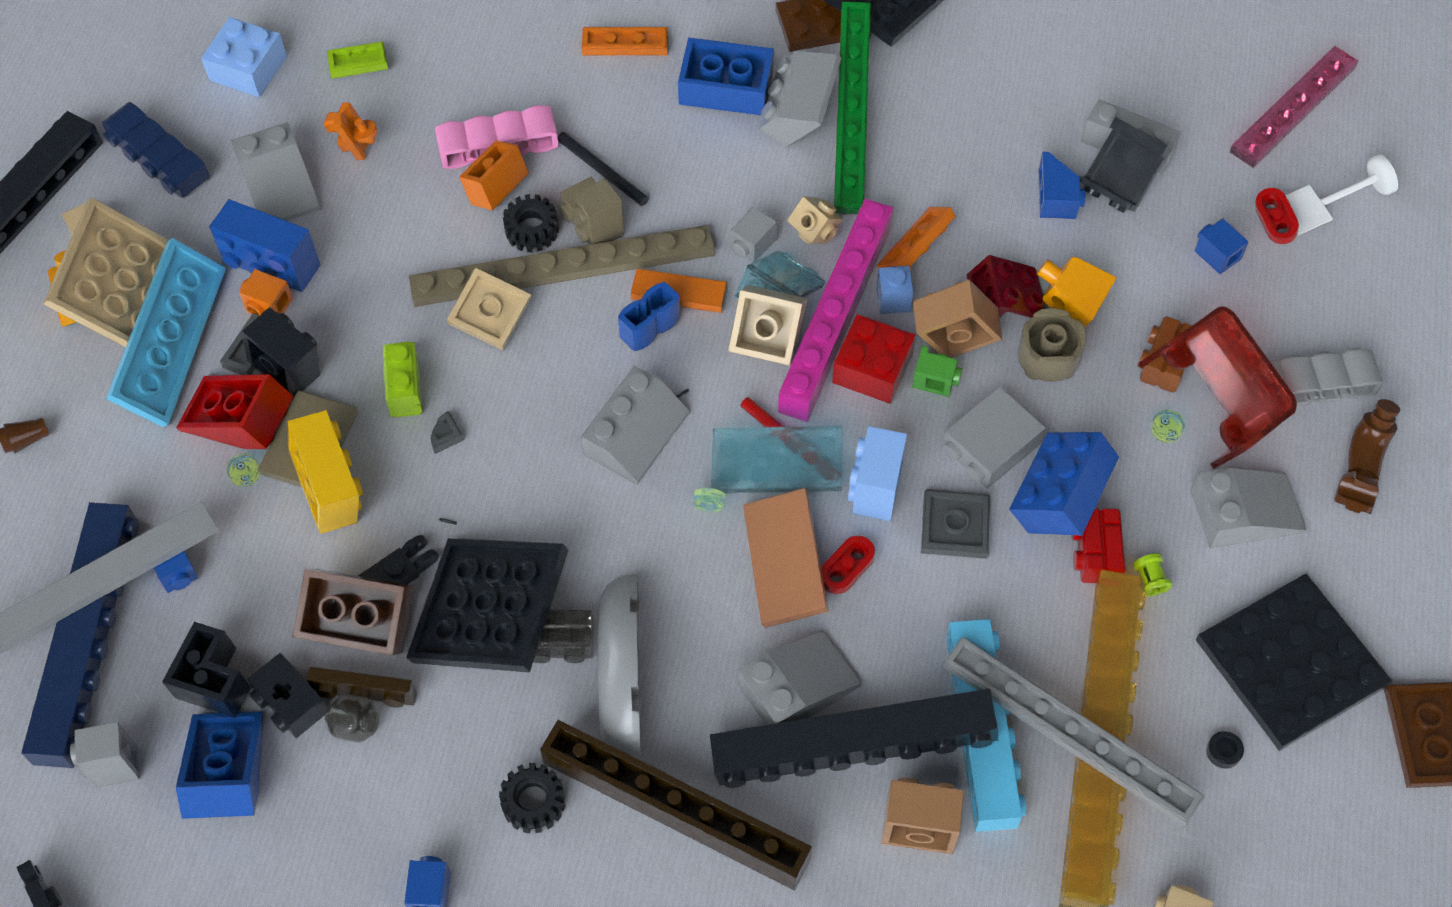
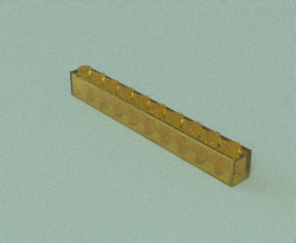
(1105, 701)

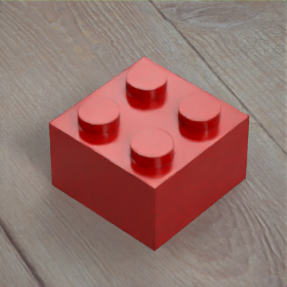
(873, 358)

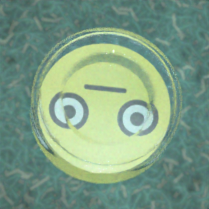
(1167, 426)
(243, 470)
(709, 499)

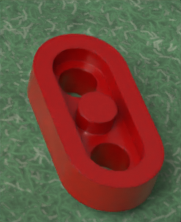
(1278, 218)
(847, 567)

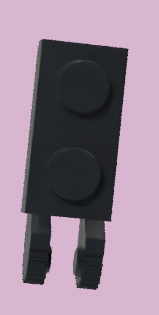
(398, 567)

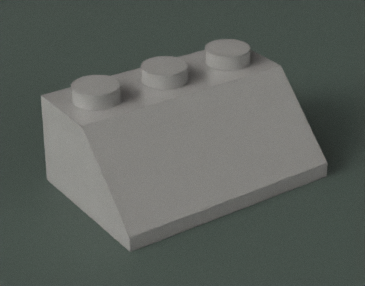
(799, 95)
(634, 425)

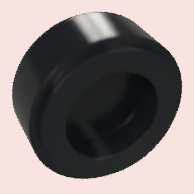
(1225, 749)

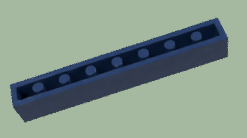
(77, 646)

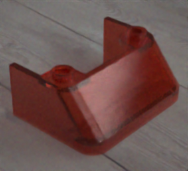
(1236, 376)

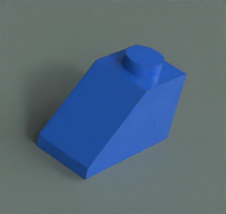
(1058, 189)

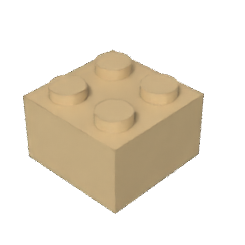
(767, 324)

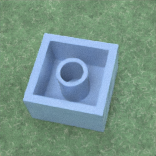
(244, 57)
(877, 473)

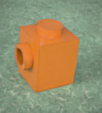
(265, 291)

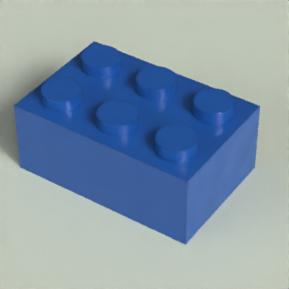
(725, 76)
(265, 243)
(1064, 483)

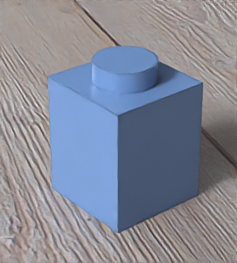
(894, 289)

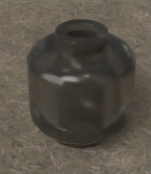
(352, 718)

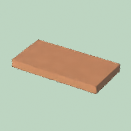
(785, 558)

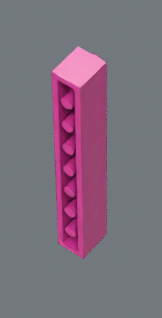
(835, 311)

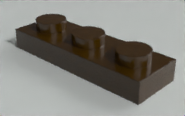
(389, 690)

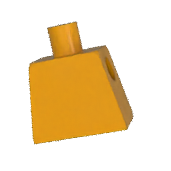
(1076, 288)

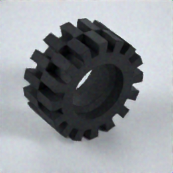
(528, 209)
(526, 778)

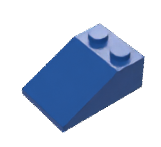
(221, 766)

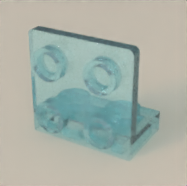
(781, 274)

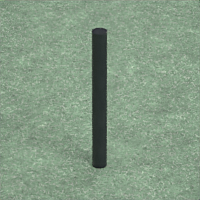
(603, 169)

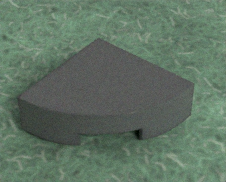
(445, 433)

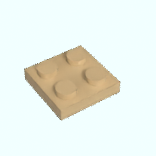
(489, 309)

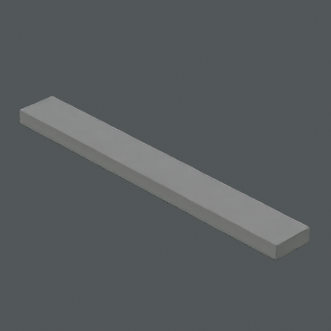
(104, 575)
(1074, 732)

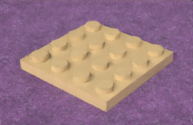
(106, 272)

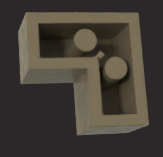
(593, 210)

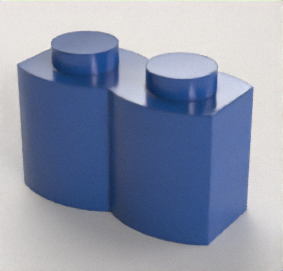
(647, 317)

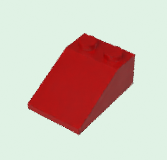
(236, 410)

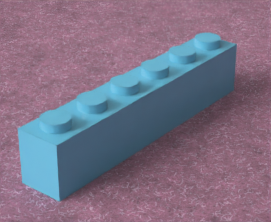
(990, 769)

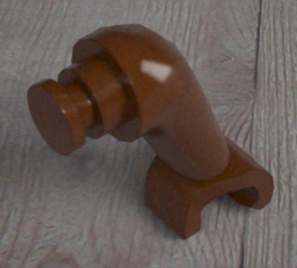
(1366, 453)

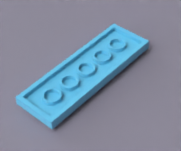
(166, 333)

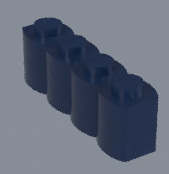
(155, 150)

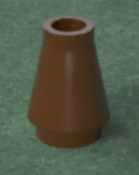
(21, 434)

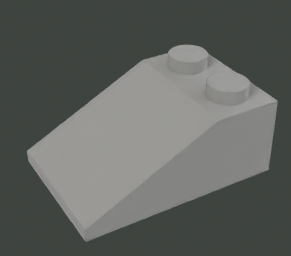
(276, 172)
(1245, 506)
(796, 679)

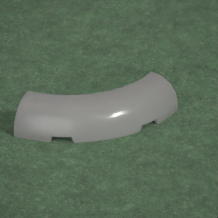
(619, 665)

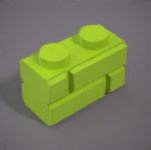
(402, 379)

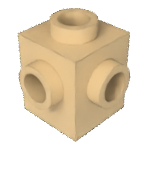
(815, 220)

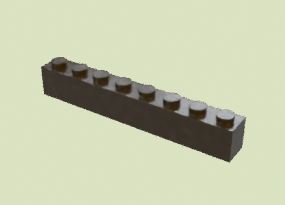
(676, 804)

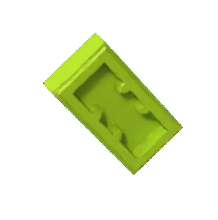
(357, 59)

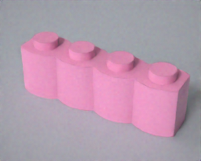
(465, 141)

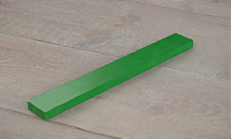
(852, 107)

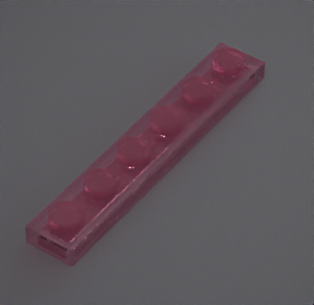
(1293, 106)

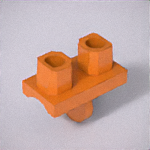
(352, 130)

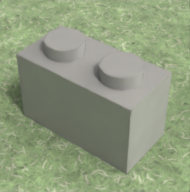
(105, 754)

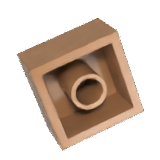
(957, 319)
(922, 816)

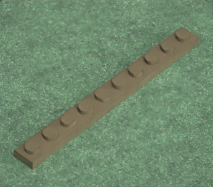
(569, 263)

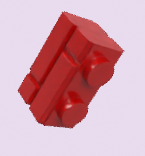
(1100, 546)

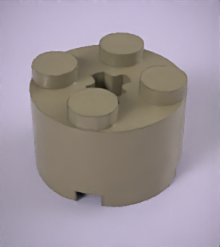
(1051, 345)

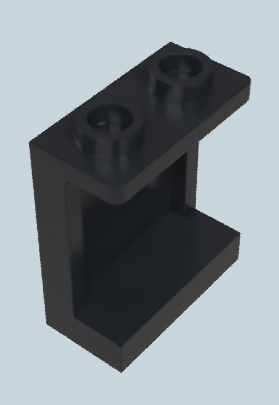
(1125, 166)

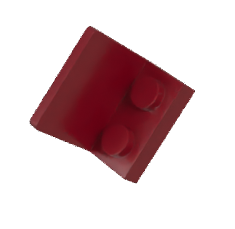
(1009, 285)

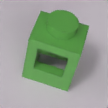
(936, 373)

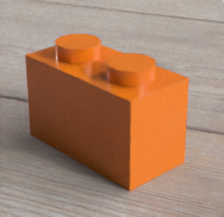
(494, 175)

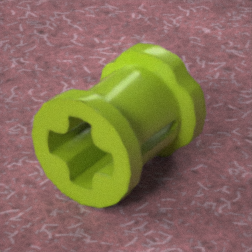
(1152, 574)

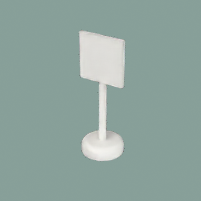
(1312, 211)

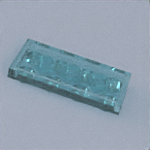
(777, 459)

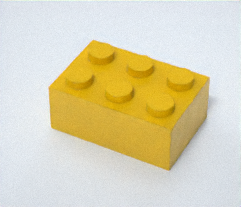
(324, 471)

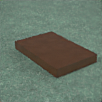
(1423, 731)

